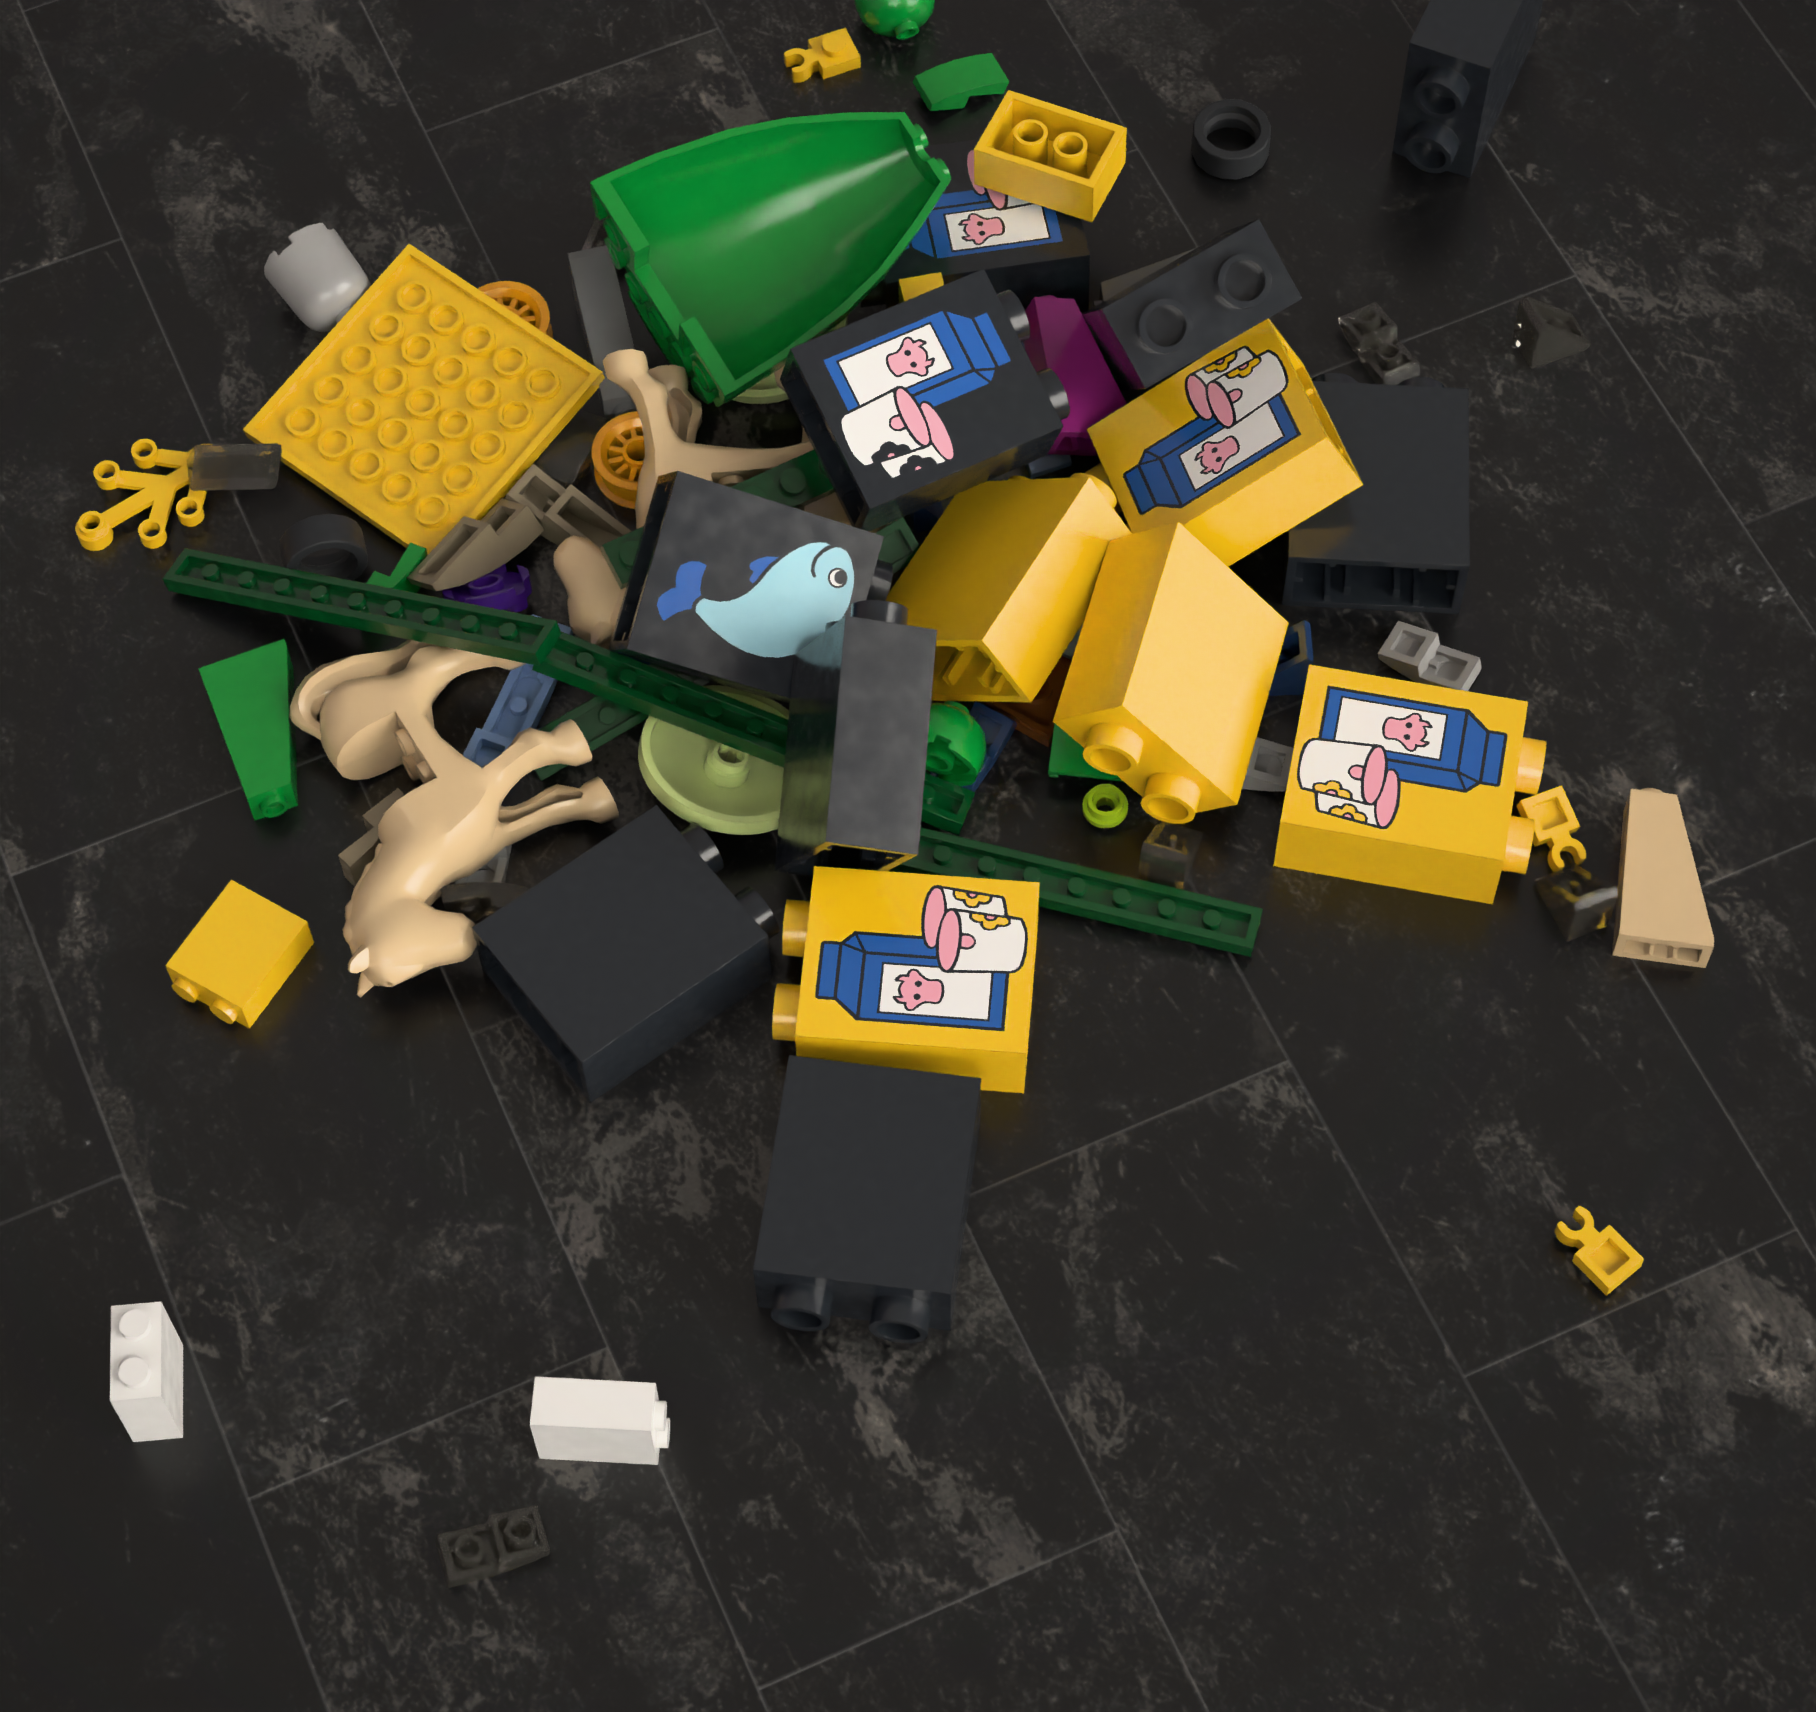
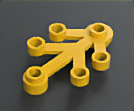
(153, 490)

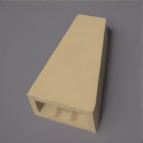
(1658, 888)

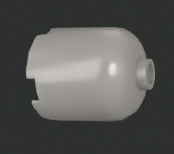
(317, 276)

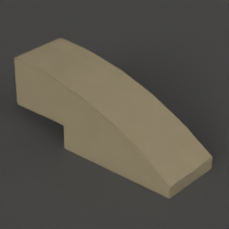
(564, 510)
(478, 547)

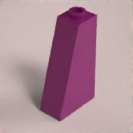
(1067, 346)

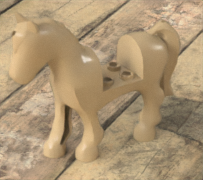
(670, 429)
(381, 716)

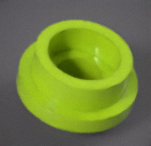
(1105, 795)

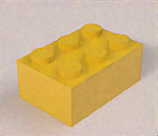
(1050, 156)

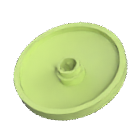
(710, 780)

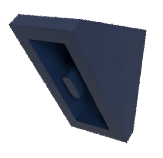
(1293, 661)

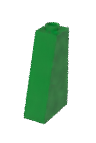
(252, 708)

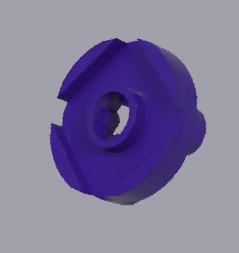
(495, 590)

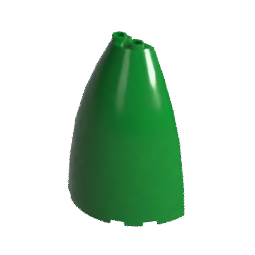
(764, 235)

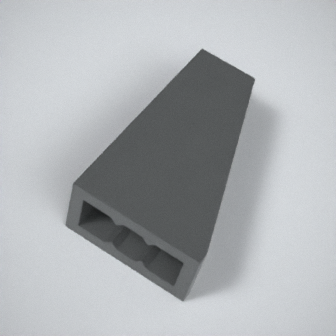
(601, 319)

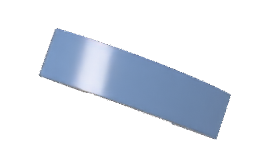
(516, 709)

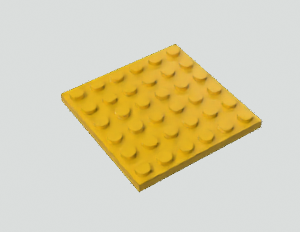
(424, 402)

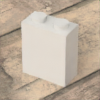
(146, 1372)
(598, 1420)

